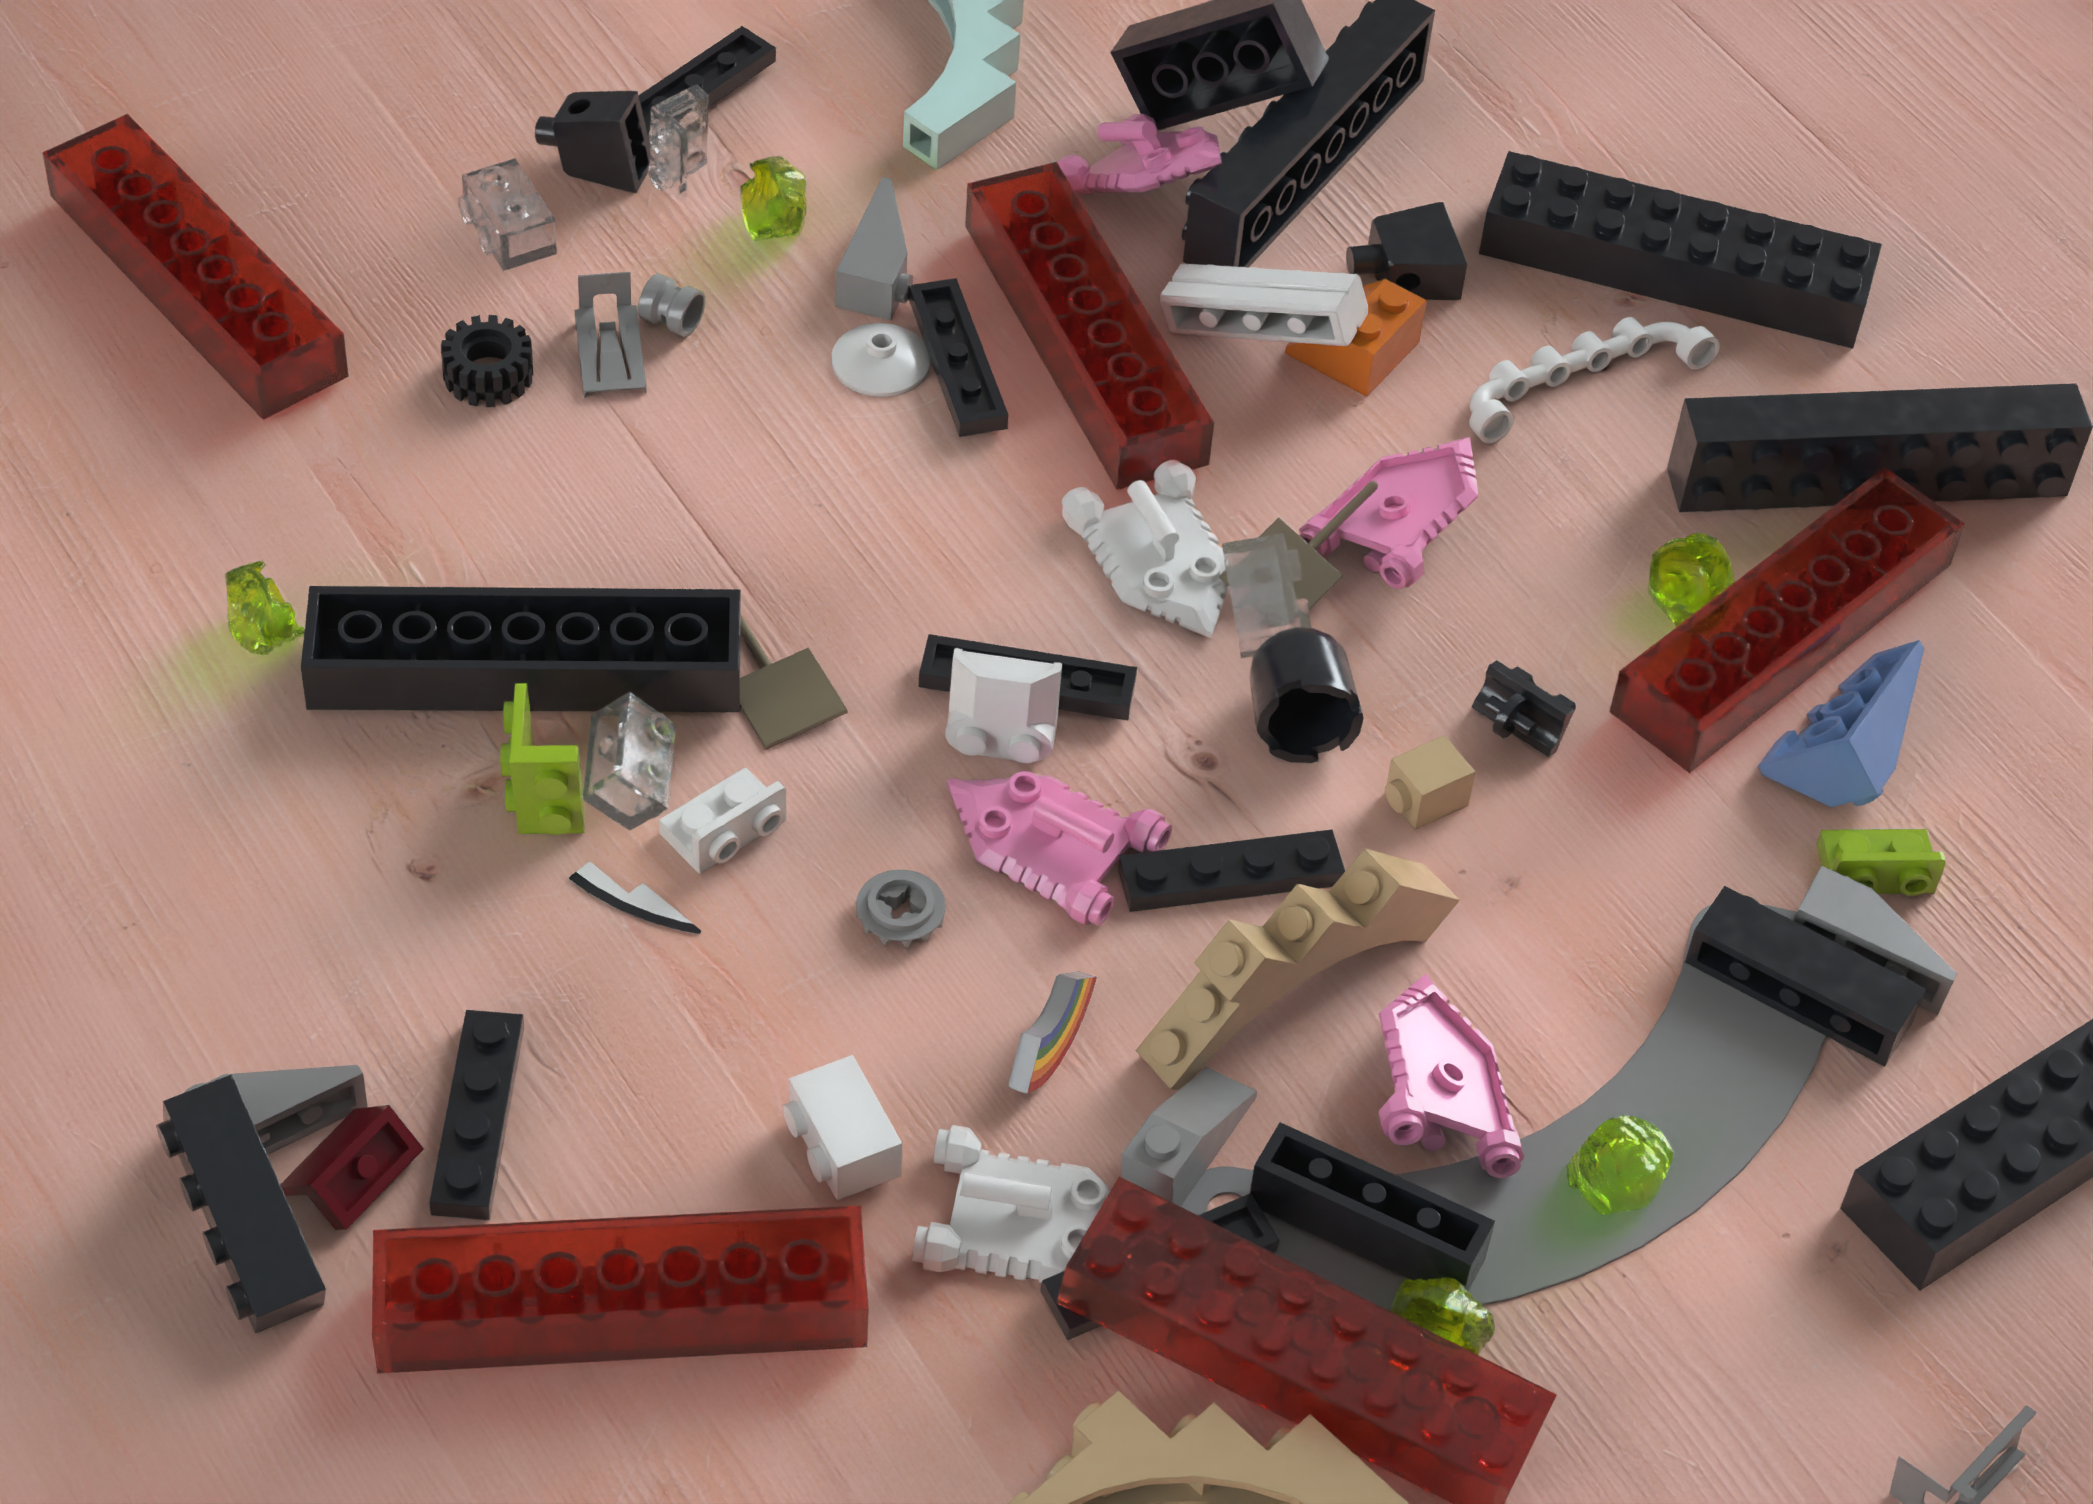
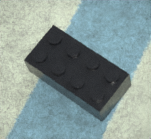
(1218, 58)

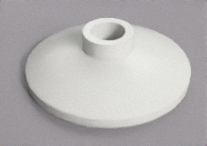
(880, 360)

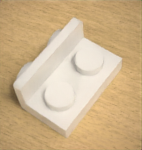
(724, 819)

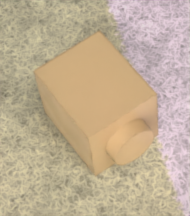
(1429, 782)

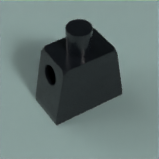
(600, 138)
(1413, 251)

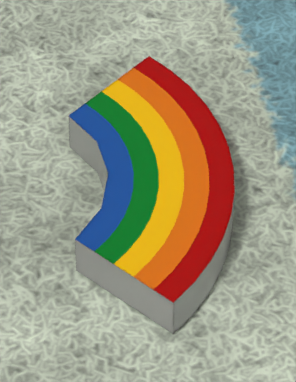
(1053, 1032)

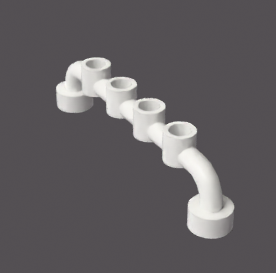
(1493, 420)

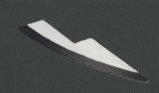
(640, 902)

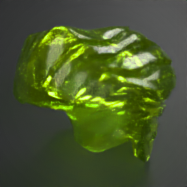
(774, 199)
(1688, 575)
(257, 610)
(1621, 1165)
(1445, 1310)

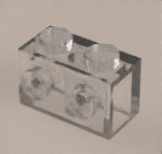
(508, 214)
(1262, 589)
(629, 761)

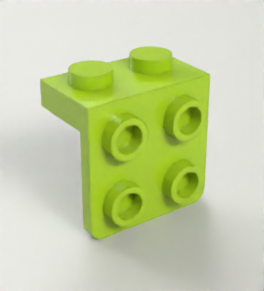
(544, 779)

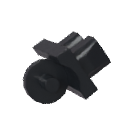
(1523, 708)

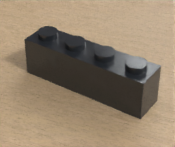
(1804, 975)
(242, 1204)
(1368, 1209)

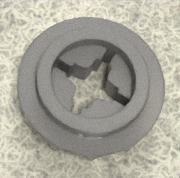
(887, 892)

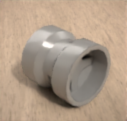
(670, 304)

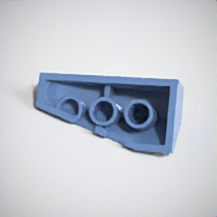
(1853, 737)

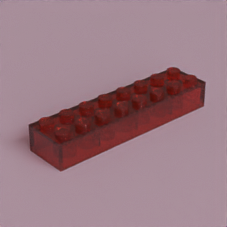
(196, 266)
(1087, 324)
(1785, 619)
(618, 1289)
(1304, 1347)

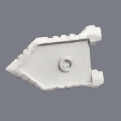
(1156, 548)
(1008, 1212)

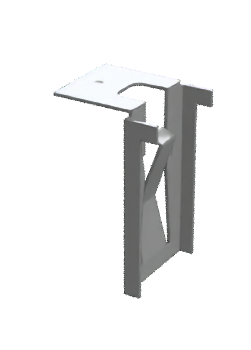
(612, 366)
(1911, 1484)

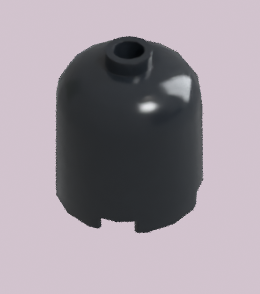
(1304, 695)

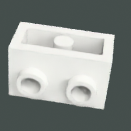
(843, 1128)

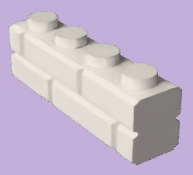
(1264, 304)

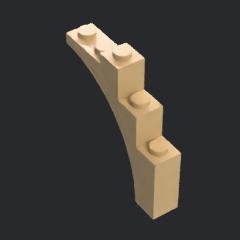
(1253, 966)
(1204, 1460)

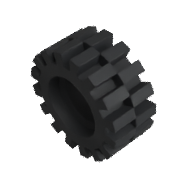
(487, 380)

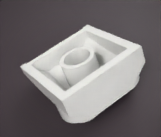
(1003, 706)

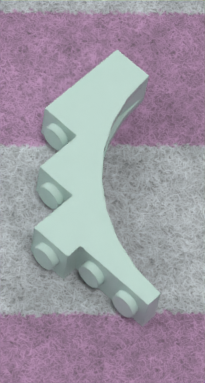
(974, 89)

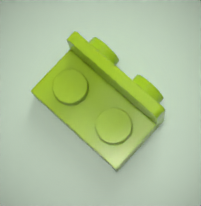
(1884, 859)

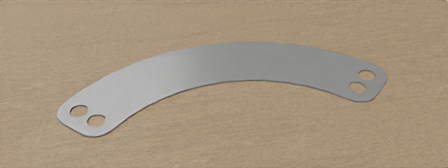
(1707, 1076)

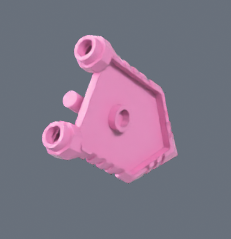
(1144, 160)
(1406, 512)
(1053, 838)
(1445, 1079)

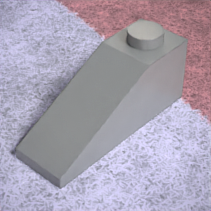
(874, 267)
(1866, 923)
(298, 1101)
(1185, 1135)

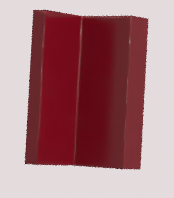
(354, 1164)

